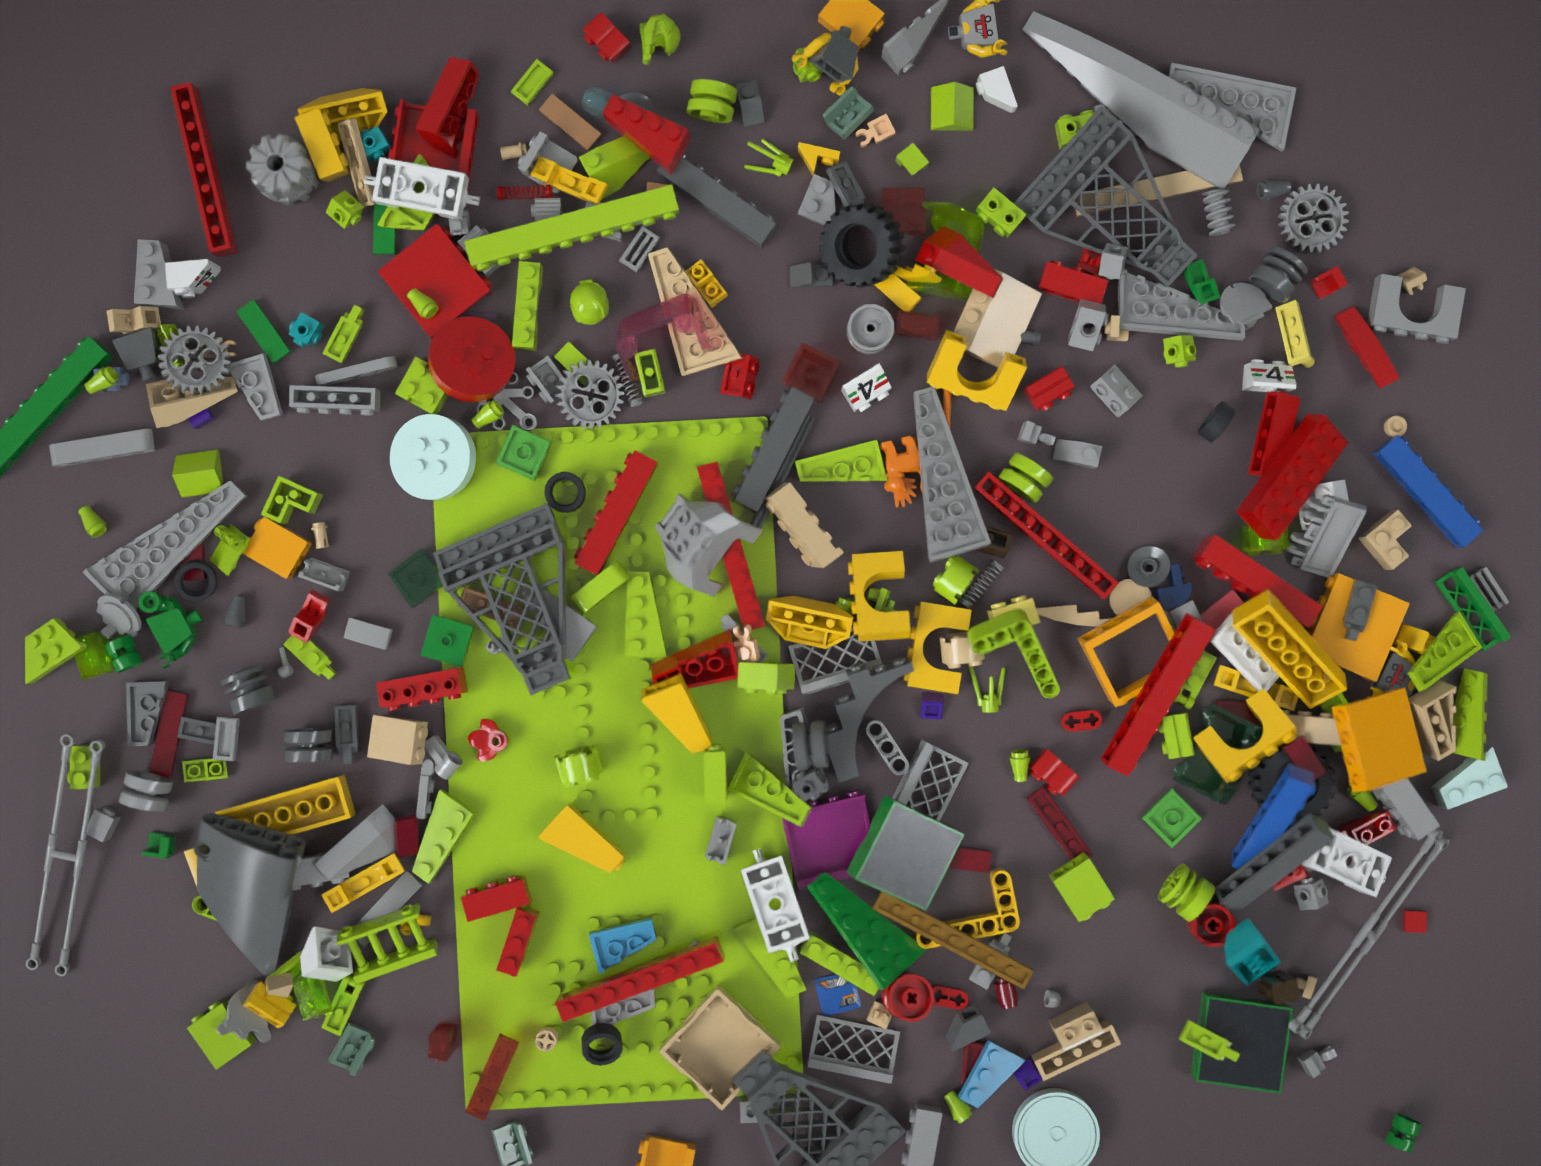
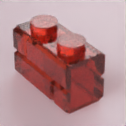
(916, 325)
(442, 1042)

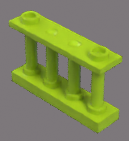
(387, 962)

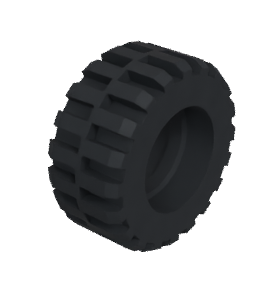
(836, 250)
(1263, 782)

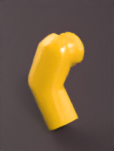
(423, 920)

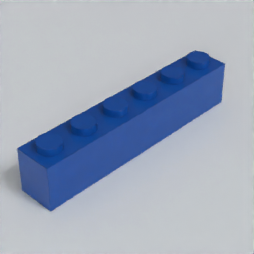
(1428, 491)
(1275, 813)

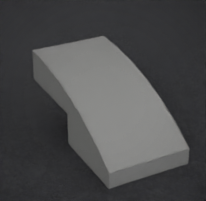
(368, 633)

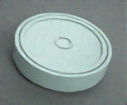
(432, 457)
(1055, 1129)

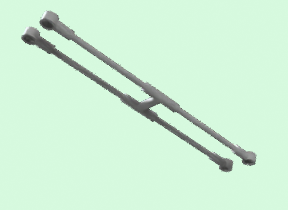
(77, 857)
(1297, 1024)

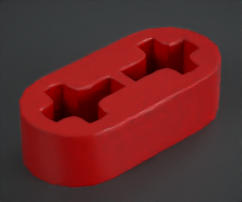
(1081, 725)
(950, 991)

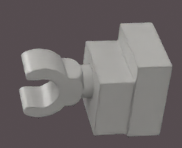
(460, 227)
(1031, 433)
(1313, 1062)

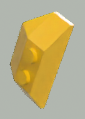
(362, 103)
(809, 621)

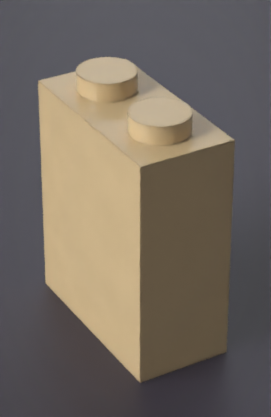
(397, 739)

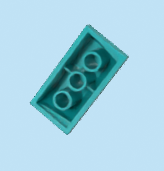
(1249, 953)

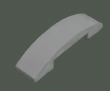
(392, 900)

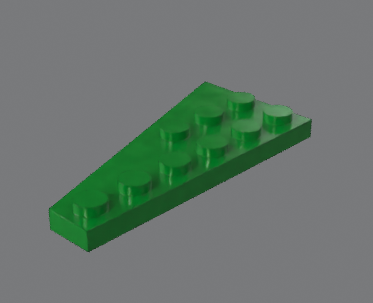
(873, 938)

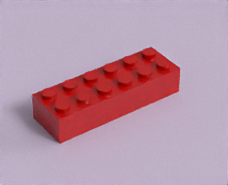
(1292, 476)
(1253, 578)

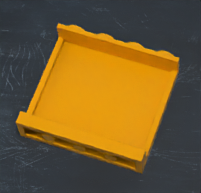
(1372, 645)
(1379, 740)

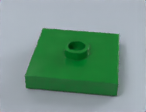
(447, 640)

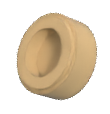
(1395, 426)

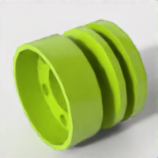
(1186, 892)

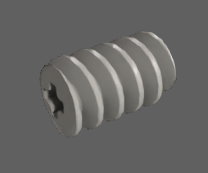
(1218, 212)

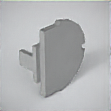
(1244, 304)
(118, 616)

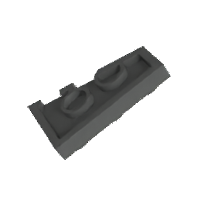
(143, 710)

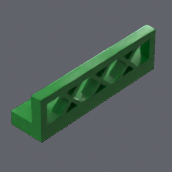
(1479, 604)

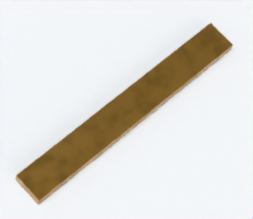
(953, 939)

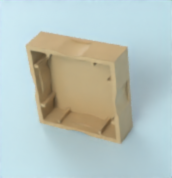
(716, 1044)

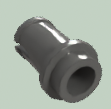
(1031, 337)

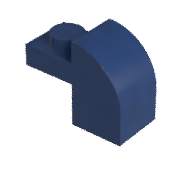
(1177, 592)

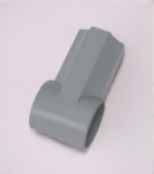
(445, 760)

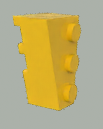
(322, 145)

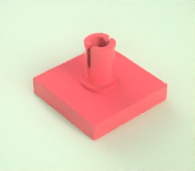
(1221, 609)

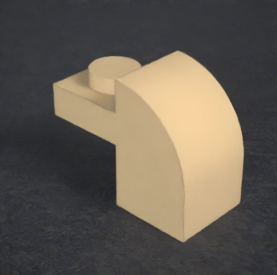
(133, 320)

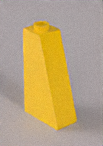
(677, 710)
(580, 838)

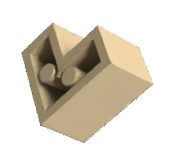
(1381, 539)

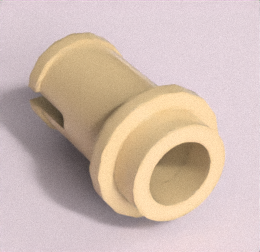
(513, 151)
(320, 535)

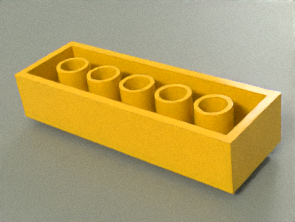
(1289, 649)
(298, 808)

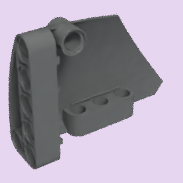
(248, 883)

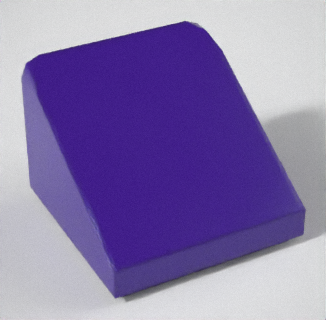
(201, 418)
(932, 705)
(1027, 1074)

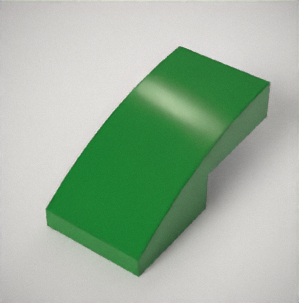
(1200, 283)

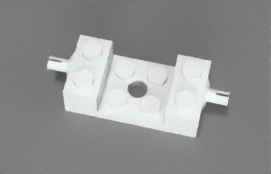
(443, 192)
(1364, 872)
(783, 927)

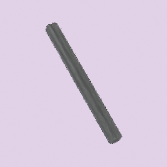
(760, 516)

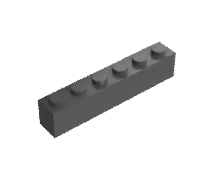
(720, 201)
(773, 449)
(1274, 863)

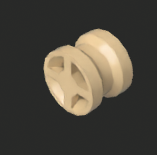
(546, 1044)

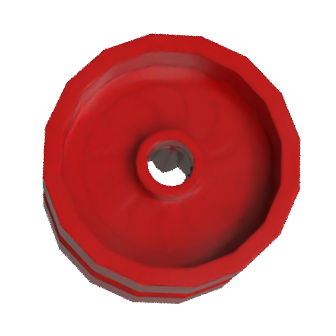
(908, 1008)

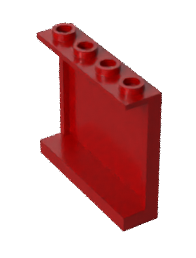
(409, 142)
(440, 273)

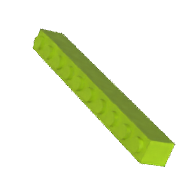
(572, 227)

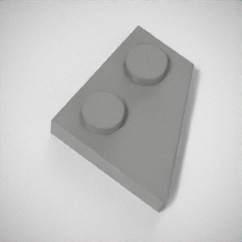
(818, 201)

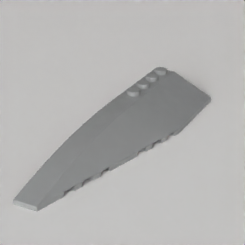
(1152, 105)

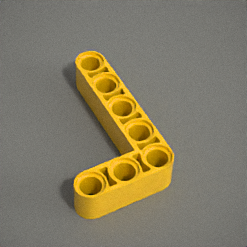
(997, 916)

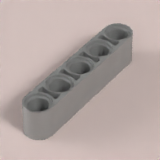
(102, 447)

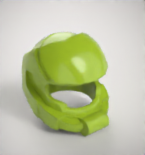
(659, 31)
(589, 303)

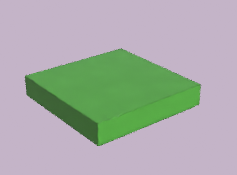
(523, 452)
(1171, 817)

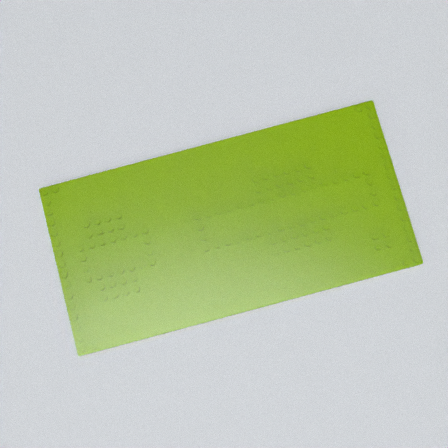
(649, 784)

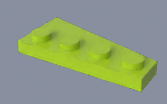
(1446, 651)

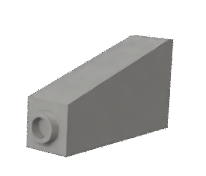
(578, 627)

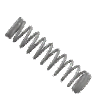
(634, 401)
(965, 602)

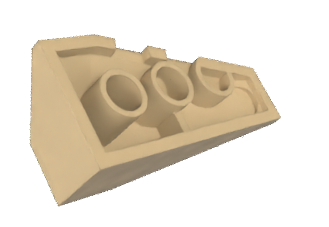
(173, 406)

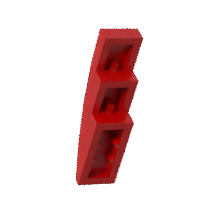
(1367, 347)

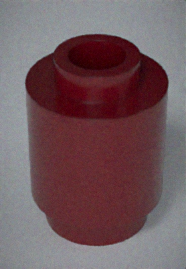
(1006, 993)

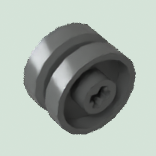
(813, 744)
(308, 745)

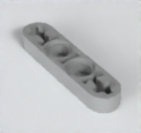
(356, 371)

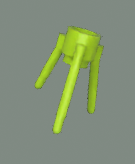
(781, 161)
(989, 702)

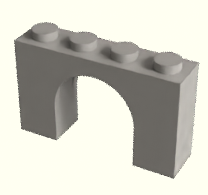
(1387, 316)

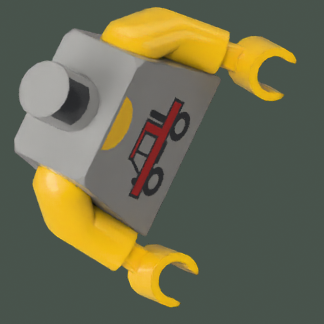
(978, 30)

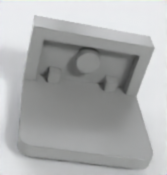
(542, 146)

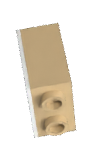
(1075, 1026)

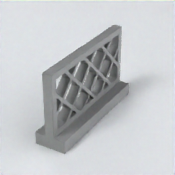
(836, 677)
(917, 767)
(853, 1068)

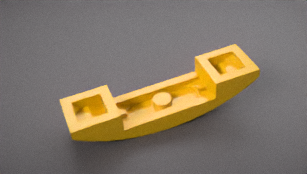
(568, 181)
(1234, 681)
(363, 882)

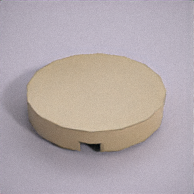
(1127, 595)

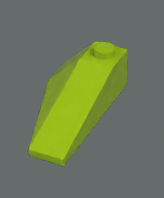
(614, 163)

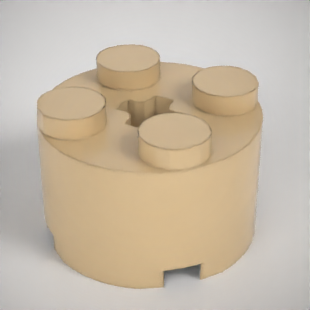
(958, 651)

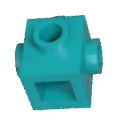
(374, 144)
(306, 330)

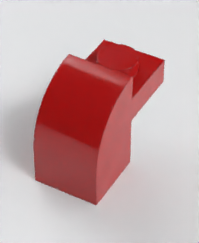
(311, 616)

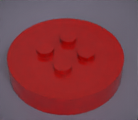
(471, 359)

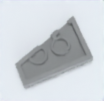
(257, 383)
(626, 1008)

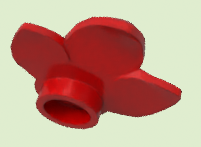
(485, 740)

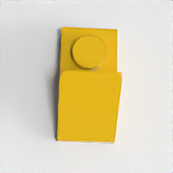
(812, 153)
(1416, 639)

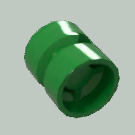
(127, 660)
(1407, 1126)

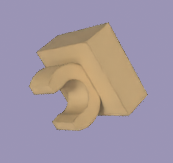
(1412, 278)
(1307, 985)
(879, 1015)

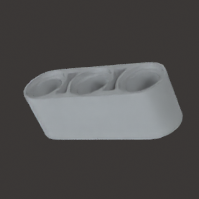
(894, 754)

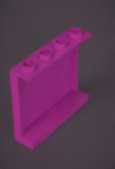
(827, 837)

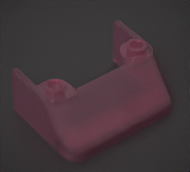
(681, 310)

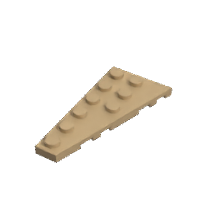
(671, 282)

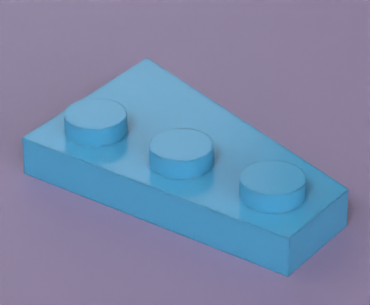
(619, 941)
(989, 1073)

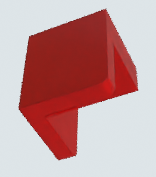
(1328, 282)

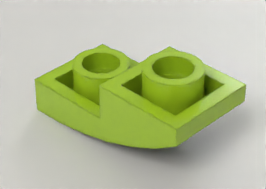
(204, 769)

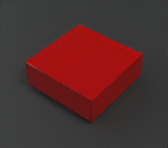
(1414, 921)

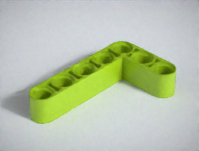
(1011, 627)

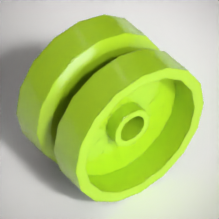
(712, 101)
(1025, 477)

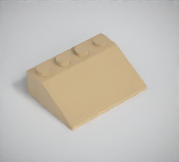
(997, 322)

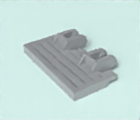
(1329, 539)

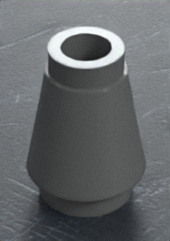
(1272, 188)
(236, 612)

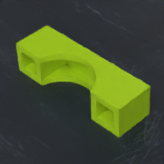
(526, 307)
(837, 961)

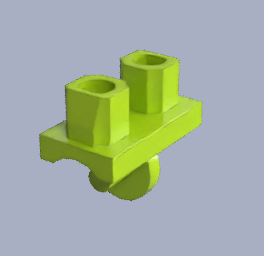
(881, 597)

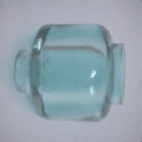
(595, 101)

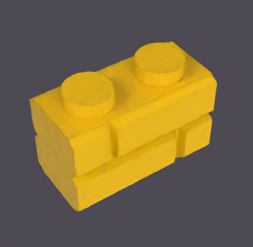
(269, 1007)

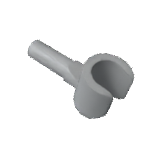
(286, 670)

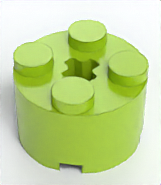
(955, 579)
(579, 765)

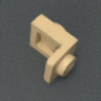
(1112, 330)

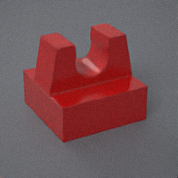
(1089, 261)

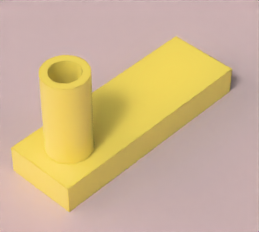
(1294, 335)

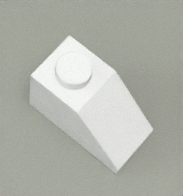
(997, 89)

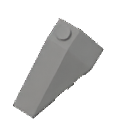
(907, 43)
(363, 845)

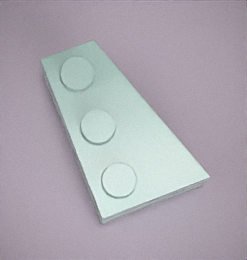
(1470, 781)

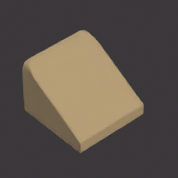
(280, 984)

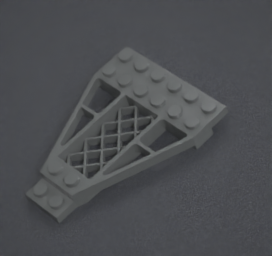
(1075, 169)
(505, 547)
(854, 1145)

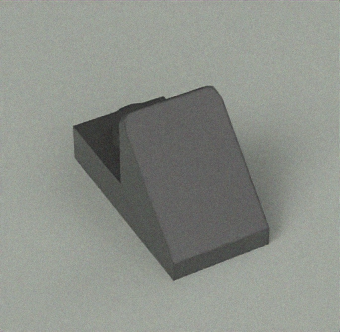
(750, 104)
(809, 276)

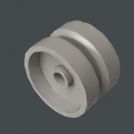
(877, 318)
(146, 791)

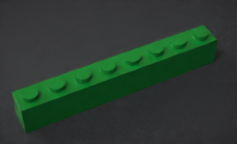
(50, 400)

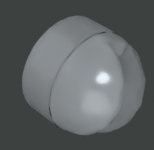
(1052, 999)

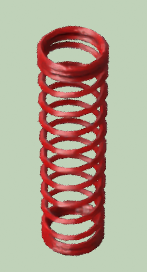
(500, 191)

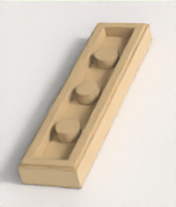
(356, 160)

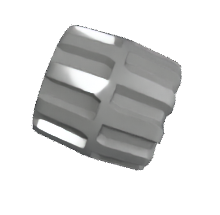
(282, 169)

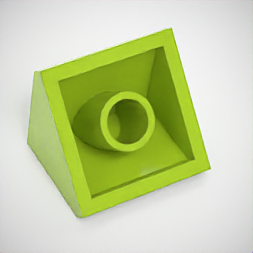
(952, 107)
(198, 473)

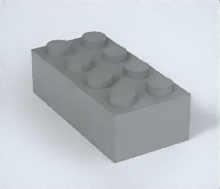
(1406, 809)

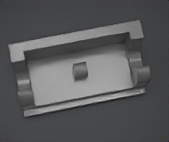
(324, 574)
(721, 839)

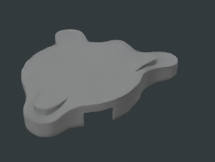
(242, 1020)

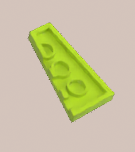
(851, 463)
(643, 626)
(1471, 715)
(764, 789)
(442, 833)
(776, 964)

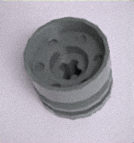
(1278, 274)
(248, 689)

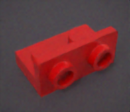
(740, 377)

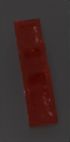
(492, 1077)

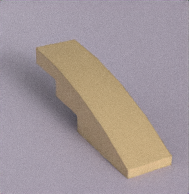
(1069, 615)

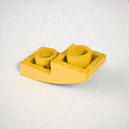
(918, 274)
(706, 283)
(899, 292)

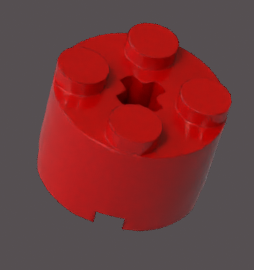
(1215, 934)

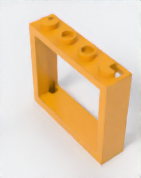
(1112, 628)

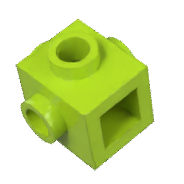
(809, 72)
(345, 209)
(1179, 350)

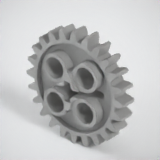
(1309, 201)
(177, 349)
(593, 376)

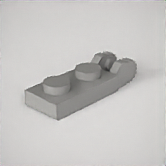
(426, 787)

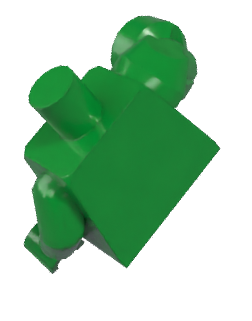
(172, 629)

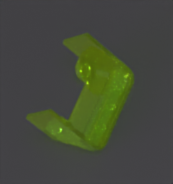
(971, 228)

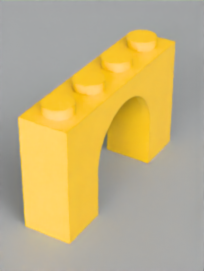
(995, 391)
(929, 618)
(870, 623)
(1233, 762)

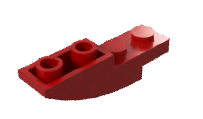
(1368, 828)

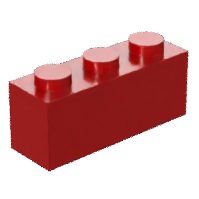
(1072, 283)
(496, 898)
(517, 941)

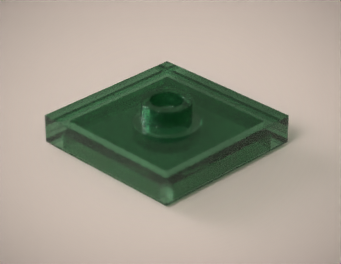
(416, 578)

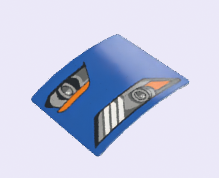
(836, 995)

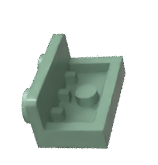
(847, 113)
(352, 1048)
(512, 1144)

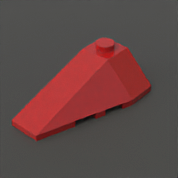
(955, 257)

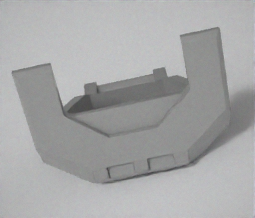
(696, 539)

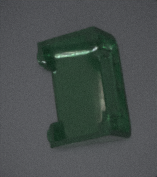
(1199, 773)

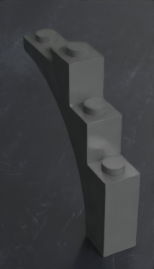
(850, 708)

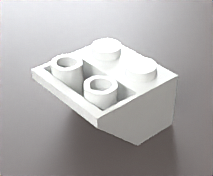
(1335, 489)

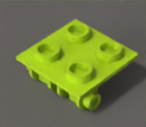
(230, 547)

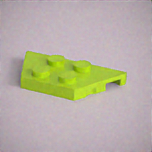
(405, 217)
(49, 648)

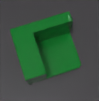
(160, 845)

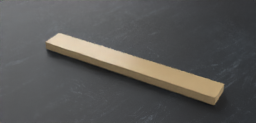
(1168, 185)

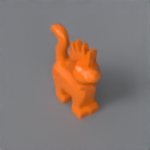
(900, 464)

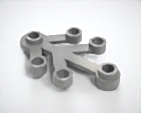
(503, 399)

